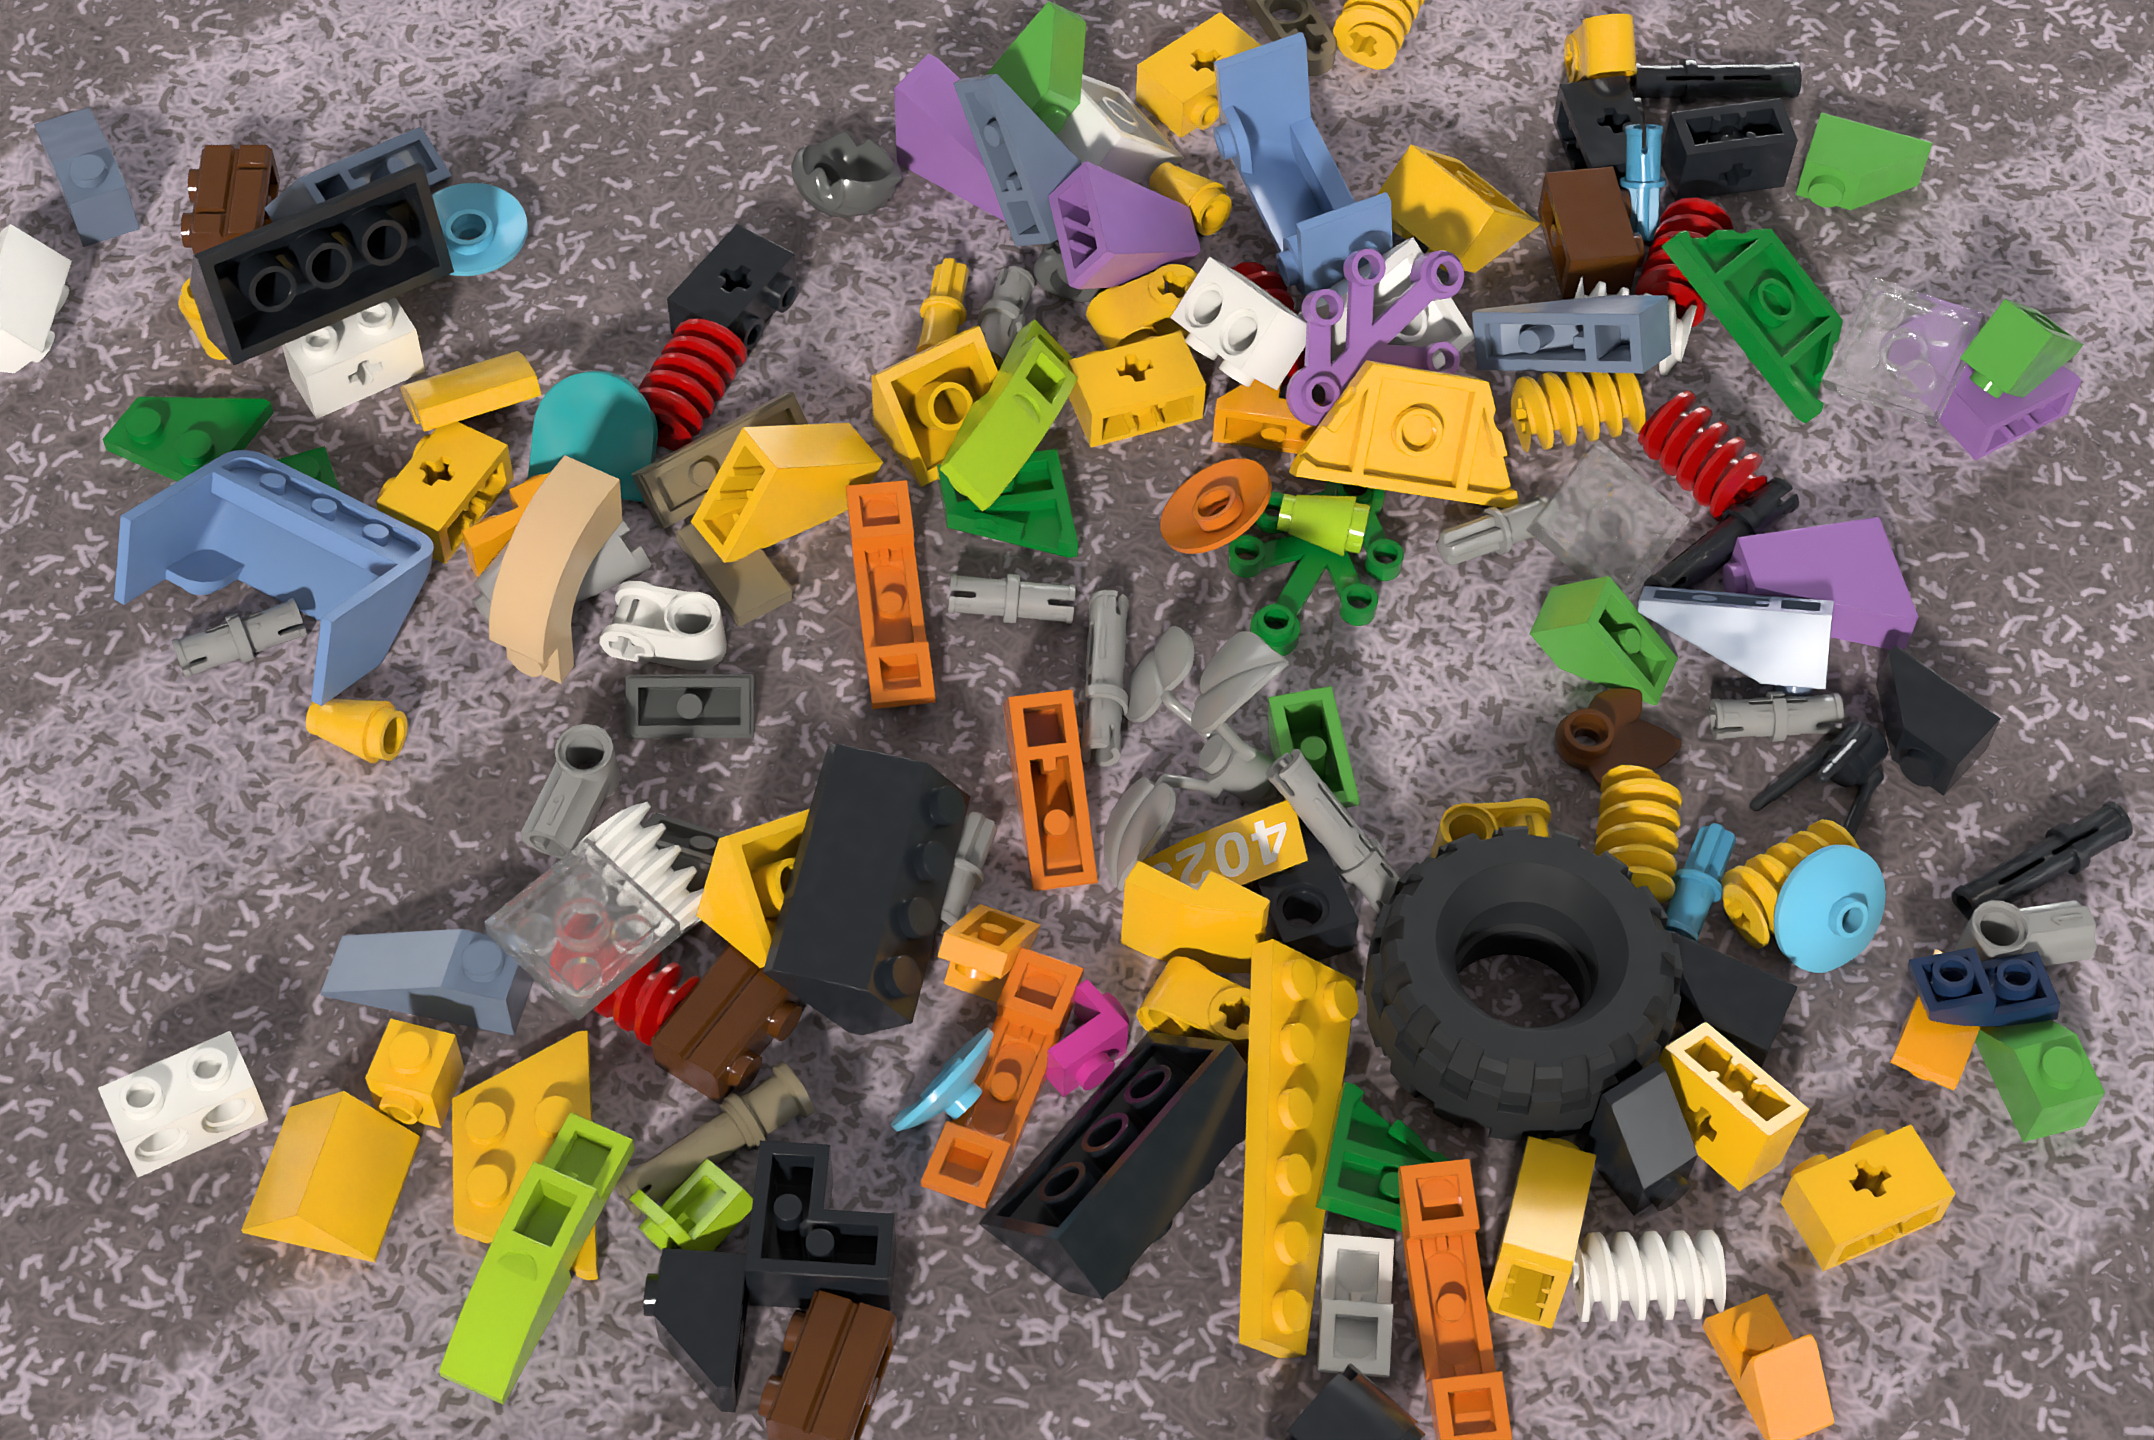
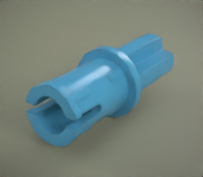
(1644, 178)
(1699, 881)

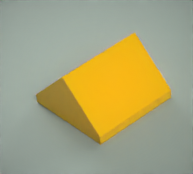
(928, 397)
(750, 884)
(333, 1178)

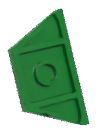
(1765, 307)

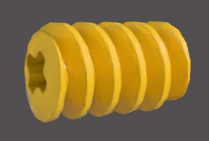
(1374, 30)
(1575, 402)
(1640, 826)
(1753, 889)

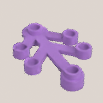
(1369, 339)

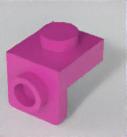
(1090, 1051)

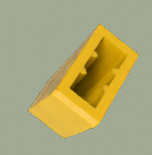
(781, 485)
(1541, 1231)

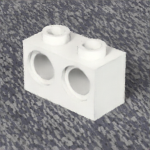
(1241, 324)
(183, 1104)

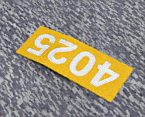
(1238, 849)

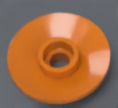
(1215, 506)

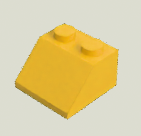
(1452, 209)

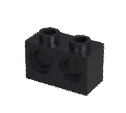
(1313, 894)

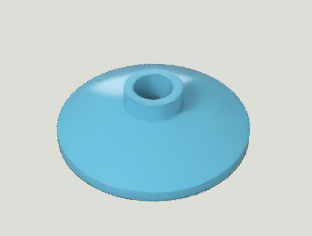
(481, 213)
(1829, 908)
(952, 1088)

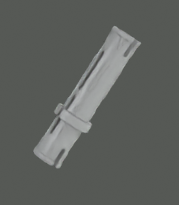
(1104, 698)
(1357, 856)

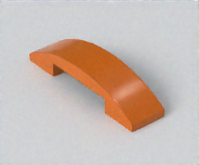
(889, 595)
(1029, 1021)
(1450, 1302)

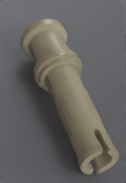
(740, 1124)

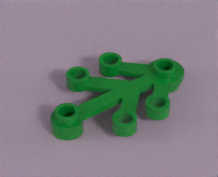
(1311, 568)

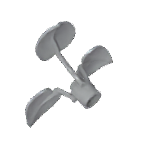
(1228, 762)

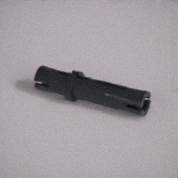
(1696, 80)
(1717, 545)
(2063, 850)

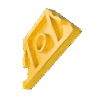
(1412, 436)
(508, 1126)

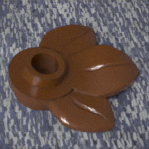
(1619, 735)

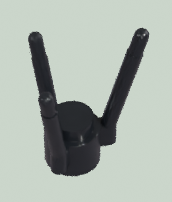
(1846, 761)

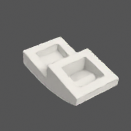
(1355, 1304)

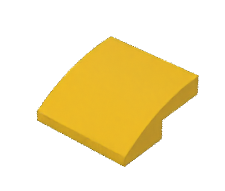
(471, 390)
(1203, 924)

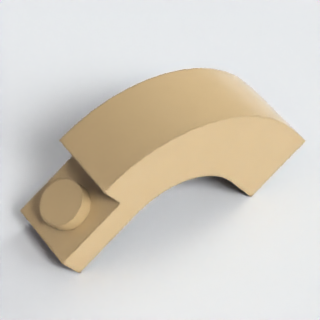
(546, 564)

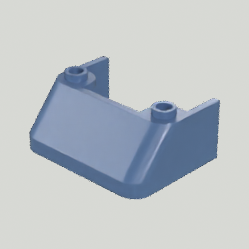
(1289, 167)
(290, 540)

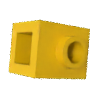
(415, 1073)

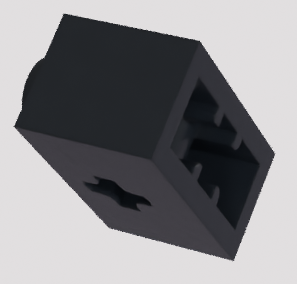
(1593, 122)
(1728, 149)
(738, 286)

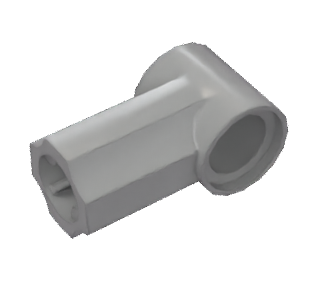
(572, 794)
(2057, 931)

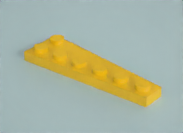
(1293, 1087)

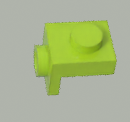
(697, 1212)

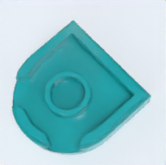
(598, 423)

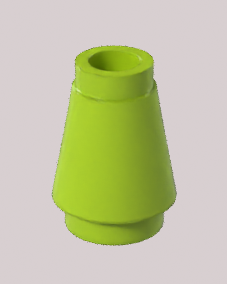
(1325, 520)

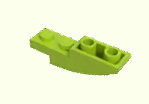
(1011, 417)
(532, 1257)

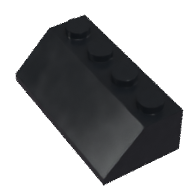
(320, 265)
(867, 888)
(1126, 1163)

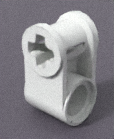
(663, 627)

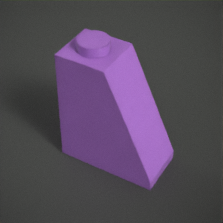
(936, 136)
(1117, 229)
(1989, 423)
(1833, 563)

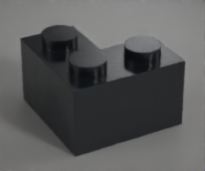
(803, 1244)

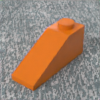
(1050, 789)

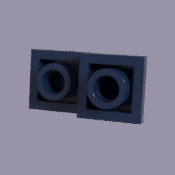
(1986, 993)

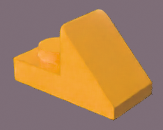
(1259, 419)
(984, 950)
(1771, 1371)

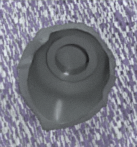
(845, 177)

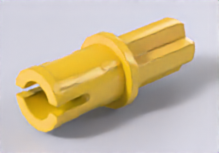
(944, 307)

